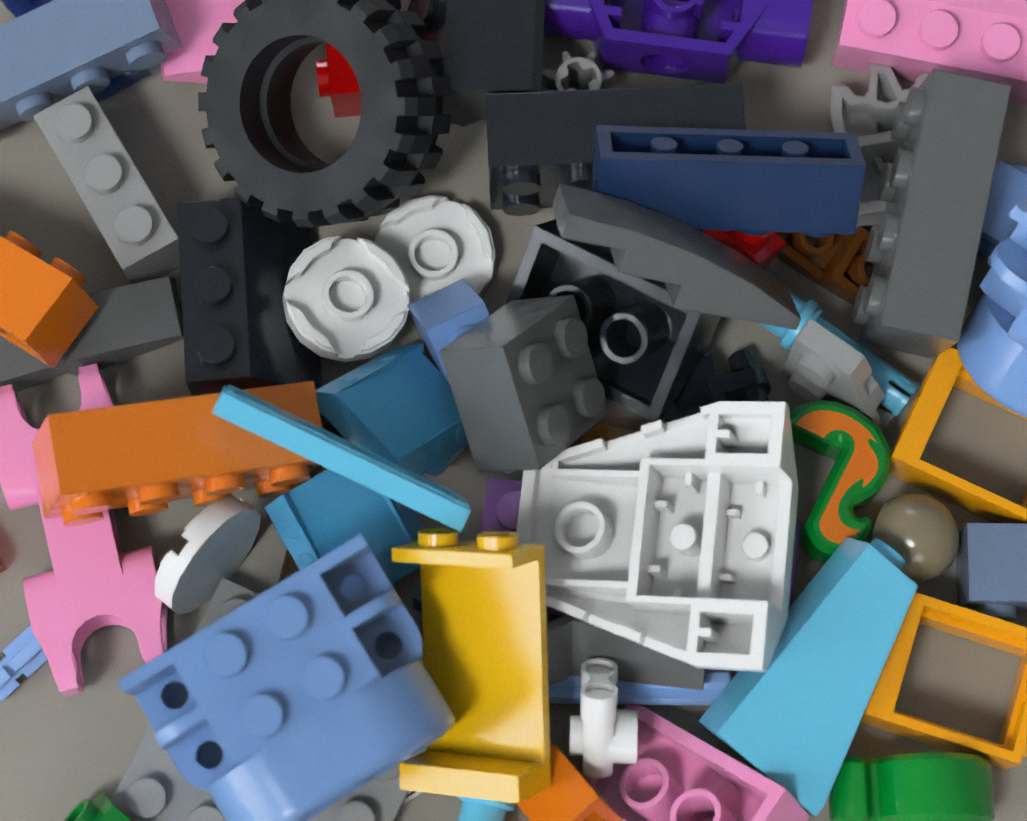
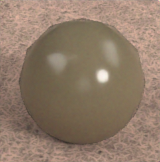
(920, 532)

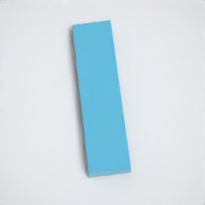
(342, 456)

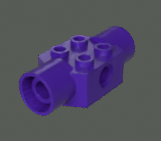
(685, 36)

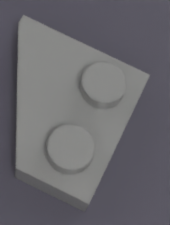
(832, 370)

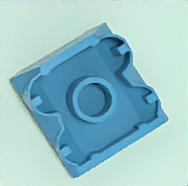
(397, 410)
(335, 510)

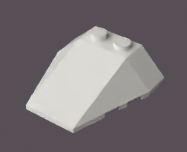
(675, 533)

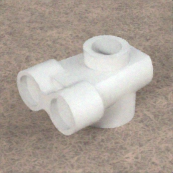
(600, 730)

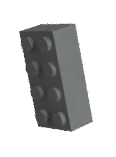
(932, 214)

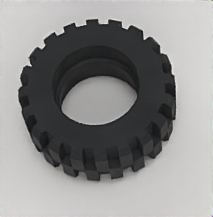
(253, 120)

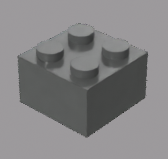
(524, 383)

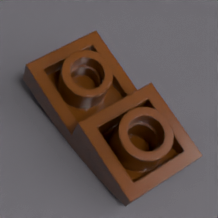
(830, 261)

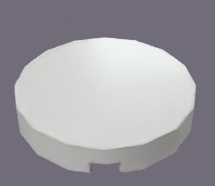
(439, 245)
(346, 298)
(215, 549)

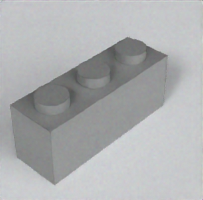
(110, 187)

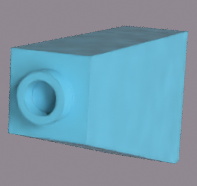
(810, 700)

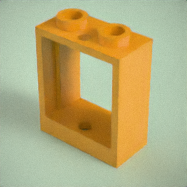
(905, 461)
(973, 627)

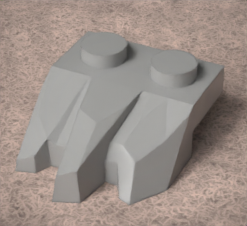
(872, 121)

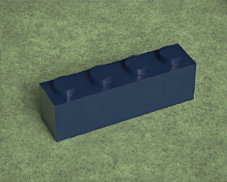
(735, 177)

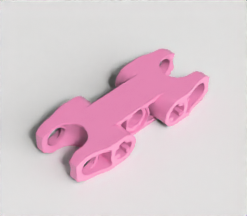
(91, 575)

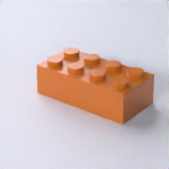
(162, 454)

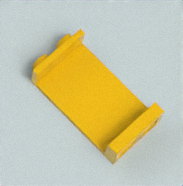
(489, 662)

